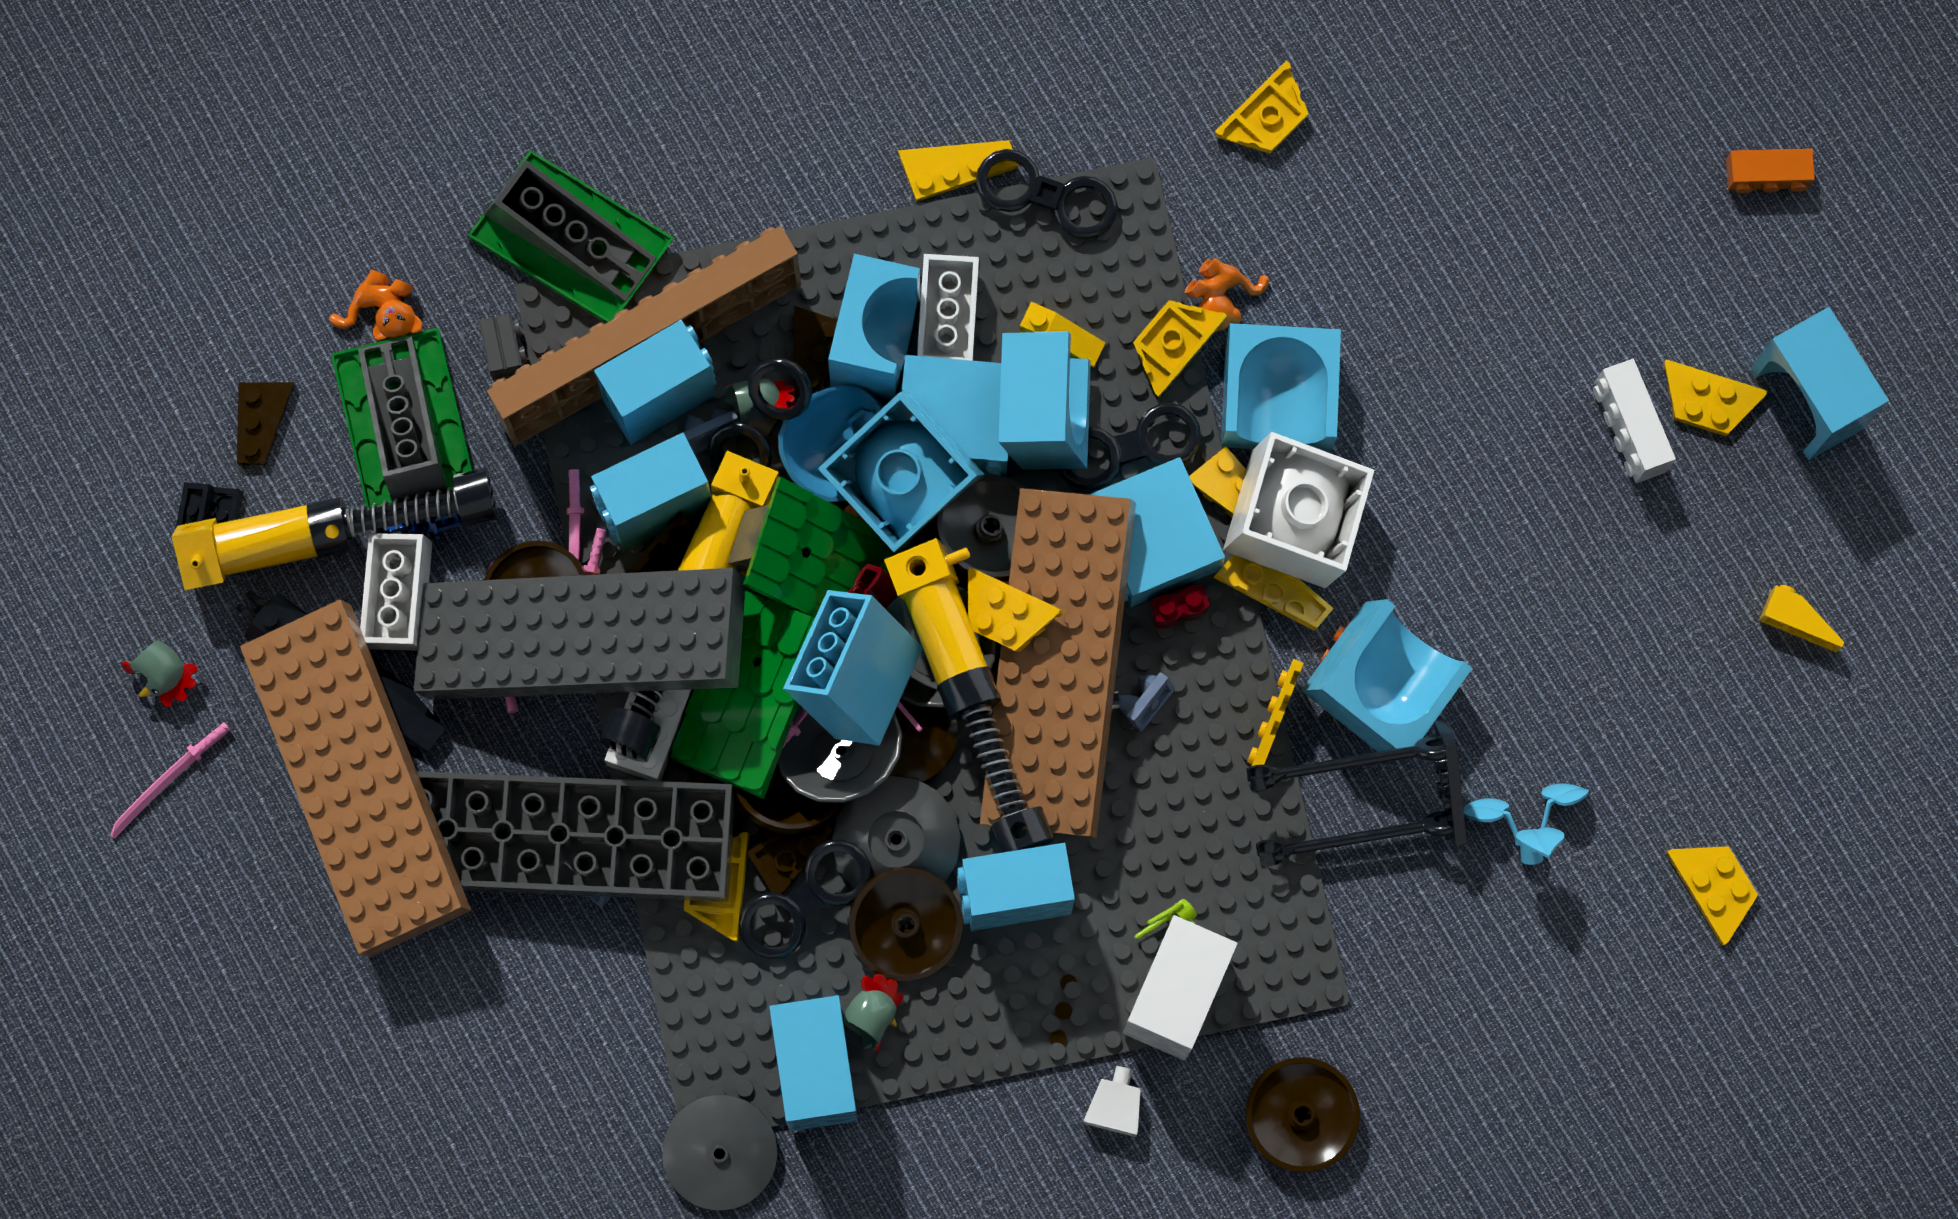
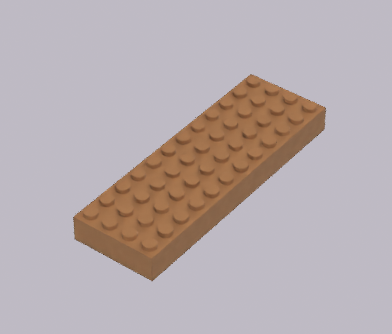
(705, 300)
(1063, 683)
(355, 779)

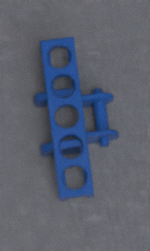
(413, 529)

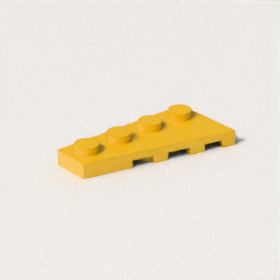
(947, 168)
(1276, 590)
(1277, 709)

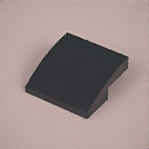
(208, 502)

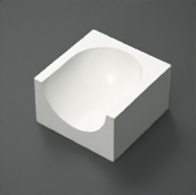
(1298, 510)
(1180, 988)

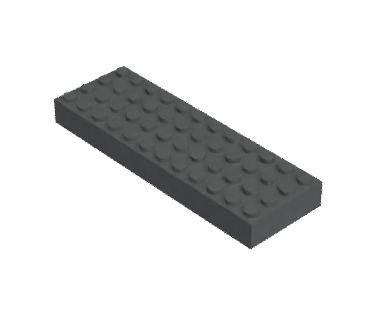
(581, 634)
(612, 832)

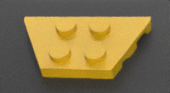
(1267, 114)
(1174, 340)
(1709, 399)
(1006, 612)
(1716, 886)
(725, 915)

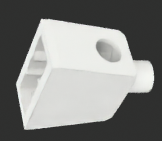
(1115, 1104)

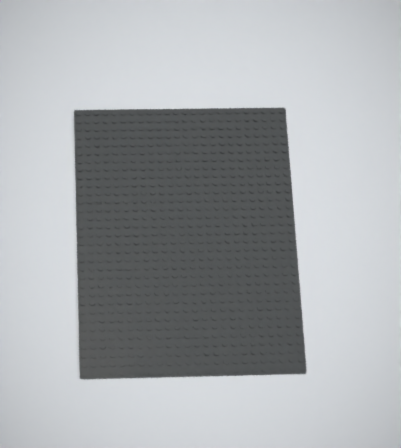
(1172, 797)

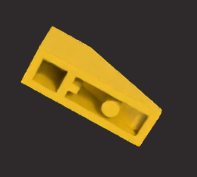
(1083, 343)
(1797, 617)

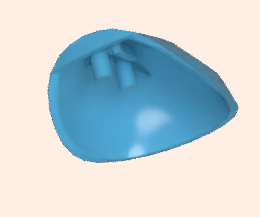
(820, 431)

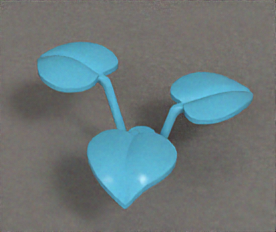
(1532, 843)

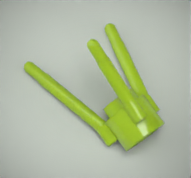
(1181, 909)

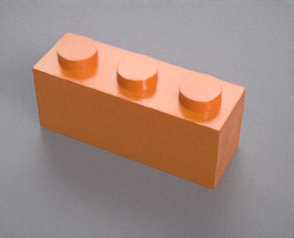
(1770, 170)

